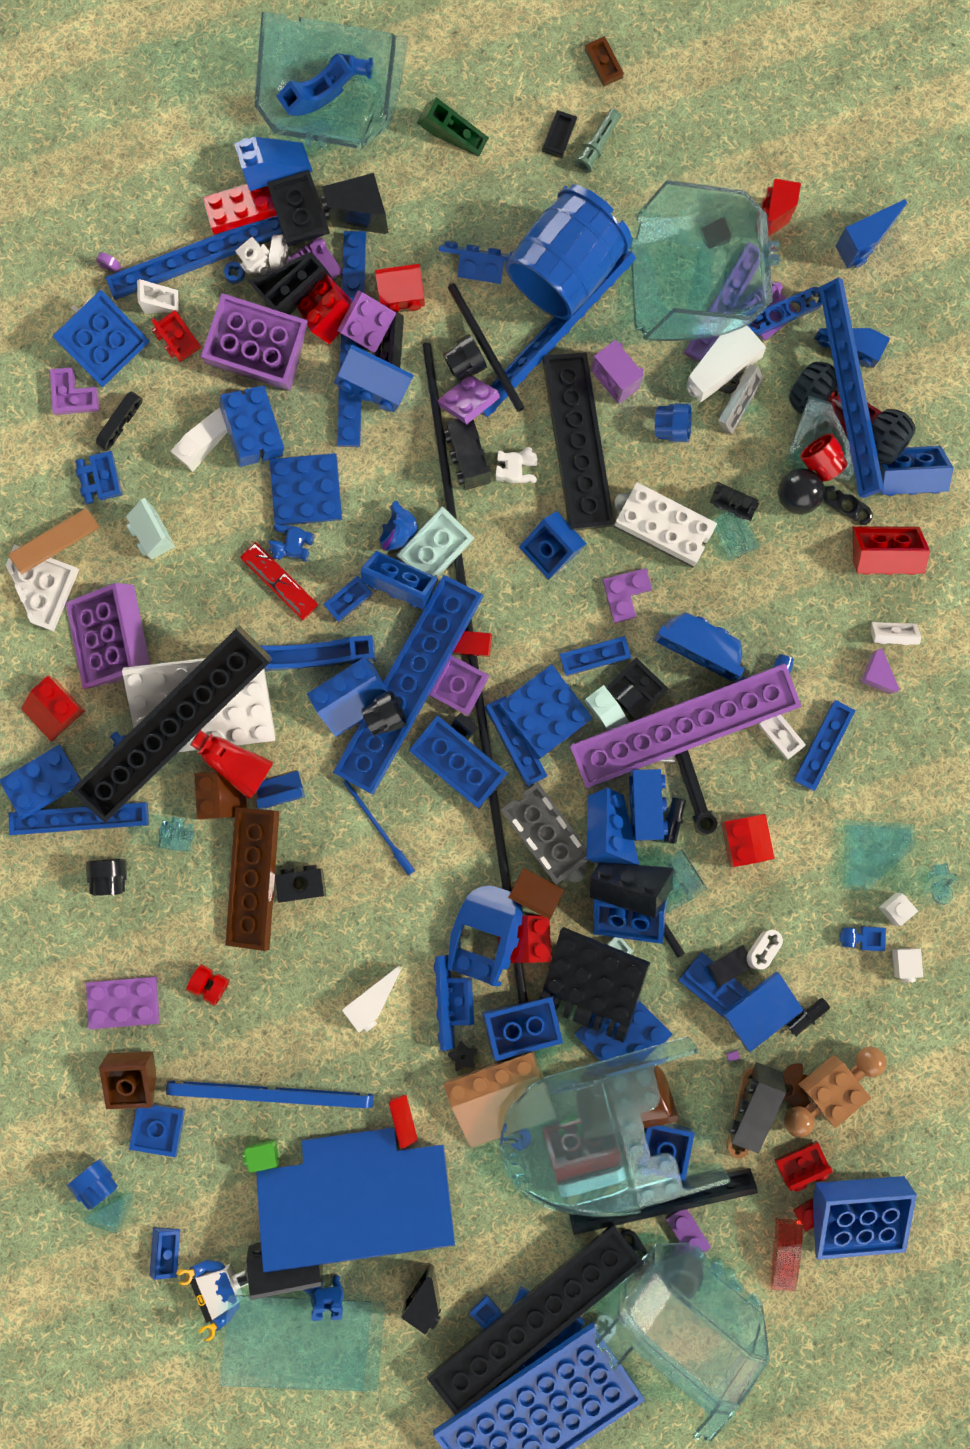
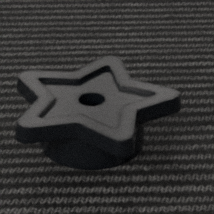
(463, 1050)

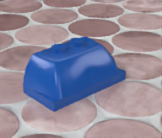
(703, 644)

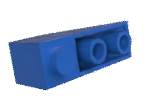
(869, 344)

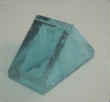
(111, 1216)

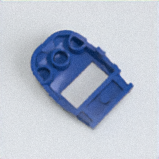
(493, 913)

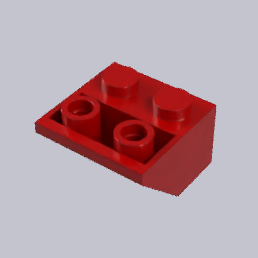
(780, 203)
(325, 309)

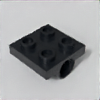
(636, 689)

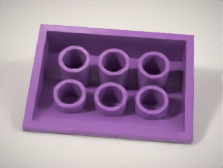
(255, 342)
(107, 634)

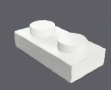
(895, 633)
(782, 736)

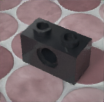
(286, 884)

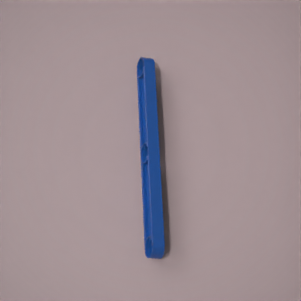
(263, 1094)

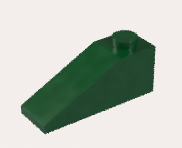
(451, 127)

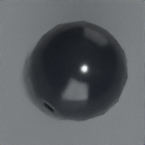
(801, 491)

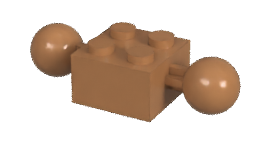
(834, 1091)

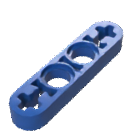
(785, 313)

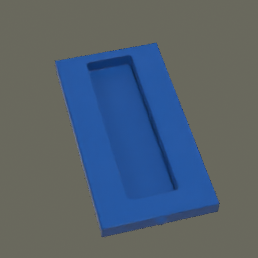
(700, 982)

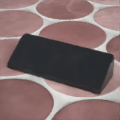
(392, 342)

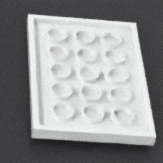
(242, 721)

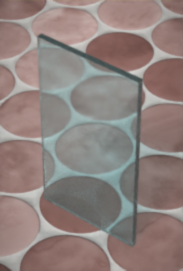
(279, 1346)

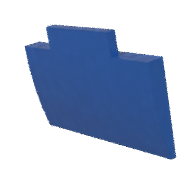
(354, 1202)

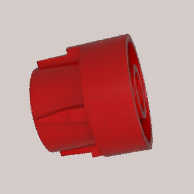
(825, 457)

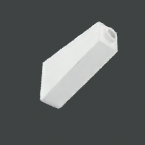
(725, 359)

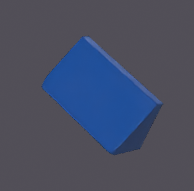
(164, 1253)

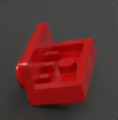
(176, 335)
(803, 1166)

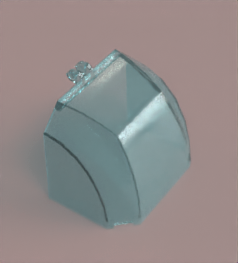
(301, 52)
(700, 262)

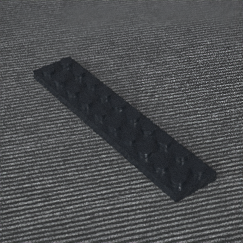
(535, 1319)

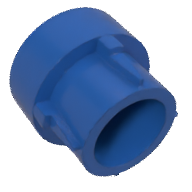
(674, 422)
(93, 1185)

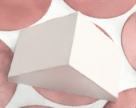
(156, 298)

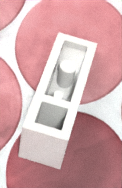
(200, 440)
(368, 1006)

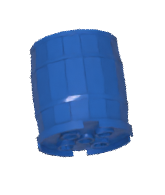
(568, 252)

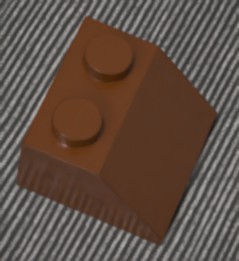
(216, 797)
(128, 1080)

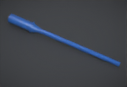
(398, 855)

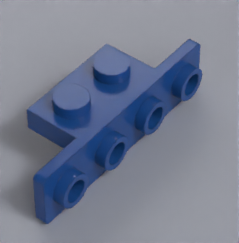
(476, 263)
(453, 1001)

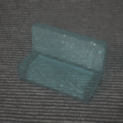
(735, 535)

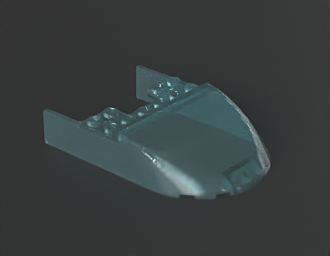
(582, 1142)

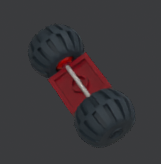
(890, 428)

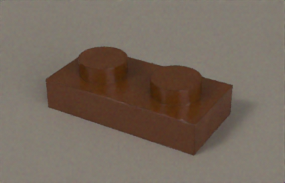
(604, 61)

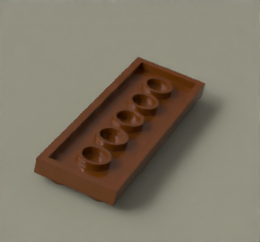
(252, 878)

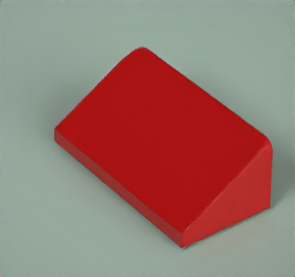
(403, 1121)

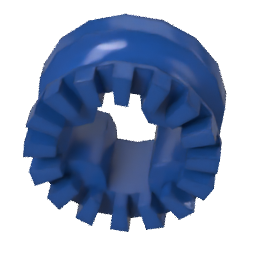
(236, 266)

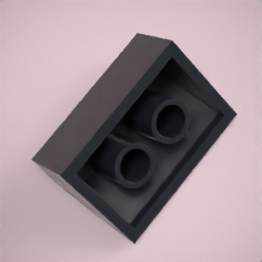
(281, 1281)

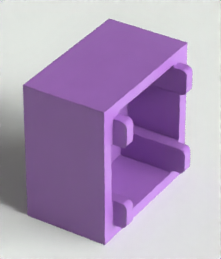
(617, 371)

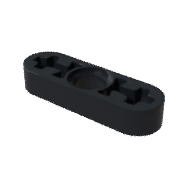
(122, 414)

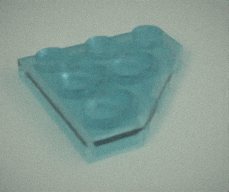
(818, 420)
(873, 850)

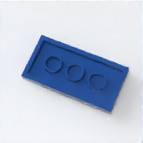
(458, 762)

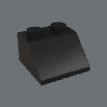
(423, 1303)

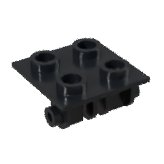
(734, 501)

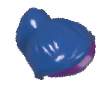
(398, 529)

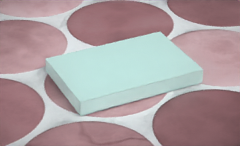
(436, 544)

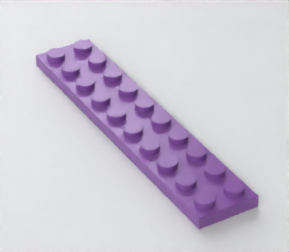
(685, 725)

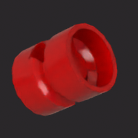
(200, 981)

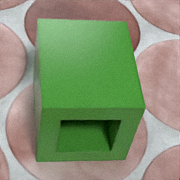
(261, 1156)

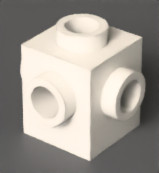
(254, 257)

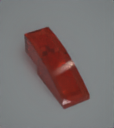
(786, 1254)

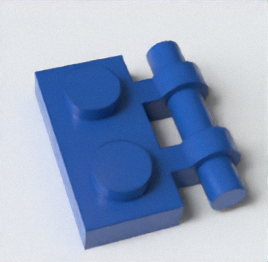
(105, 477)

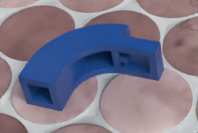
(311, 95)

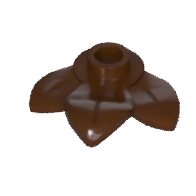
(792, 1077)

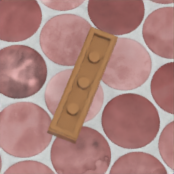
(53, 541)

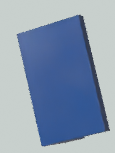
(280, 790)

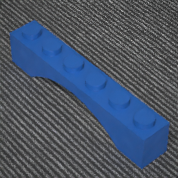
(321, 654)

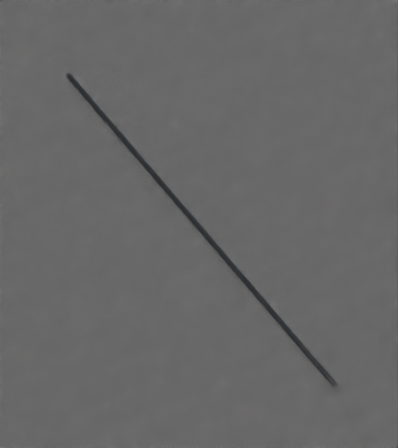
(473, 660)

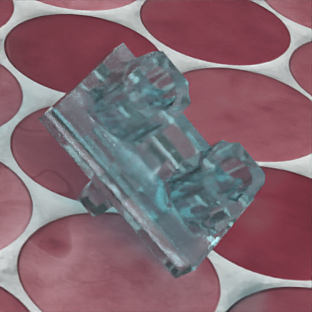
(940, 883)

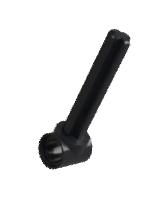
(695, 794)

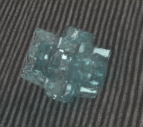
(176, 834)

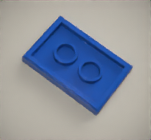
(762, 1011)

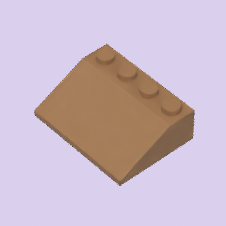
(486, 1094)

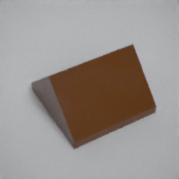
(536, 893)

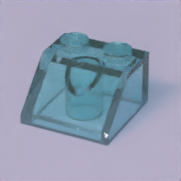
(686, 880)

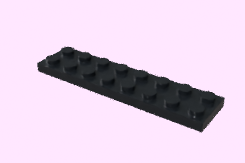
(578, 441)

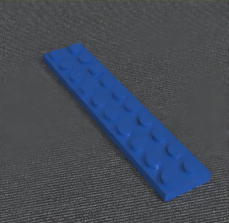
(411, 680)

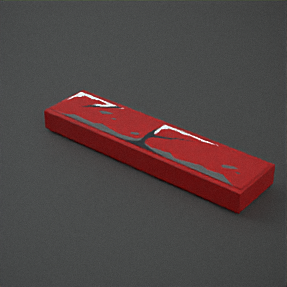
(279, 581)

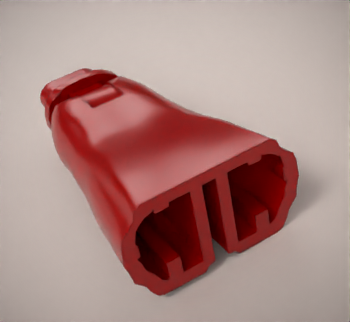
(238, 766)

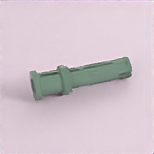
(594, 146)

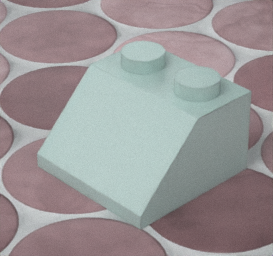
(149, 529)

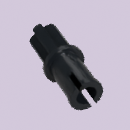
(674, 820)
(808, 1016)

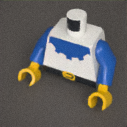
(212, 1285)

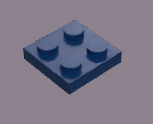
(157, 1130)

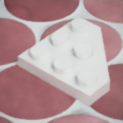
(44, 589)

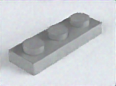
(740, 399)

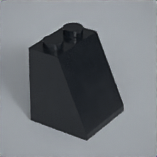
(355, 204)

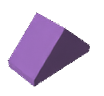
(879, 674)

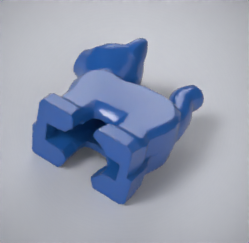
(294, 541)
(327, 1299)

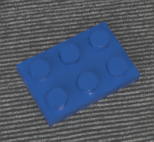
(40, 781)

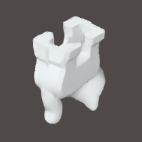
(513, 466)

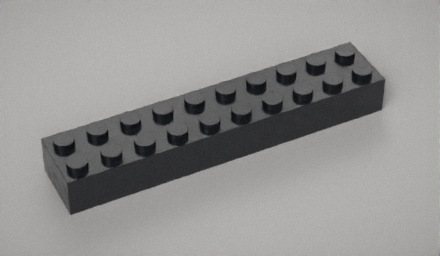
(172, 724)

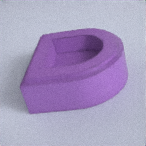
(108, 262)

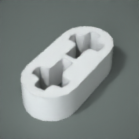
(278, 252)
(768, 952)

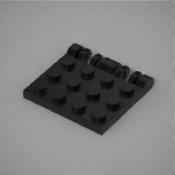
(595, 980)

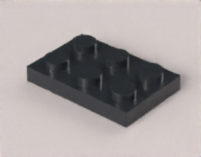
(298, 208)

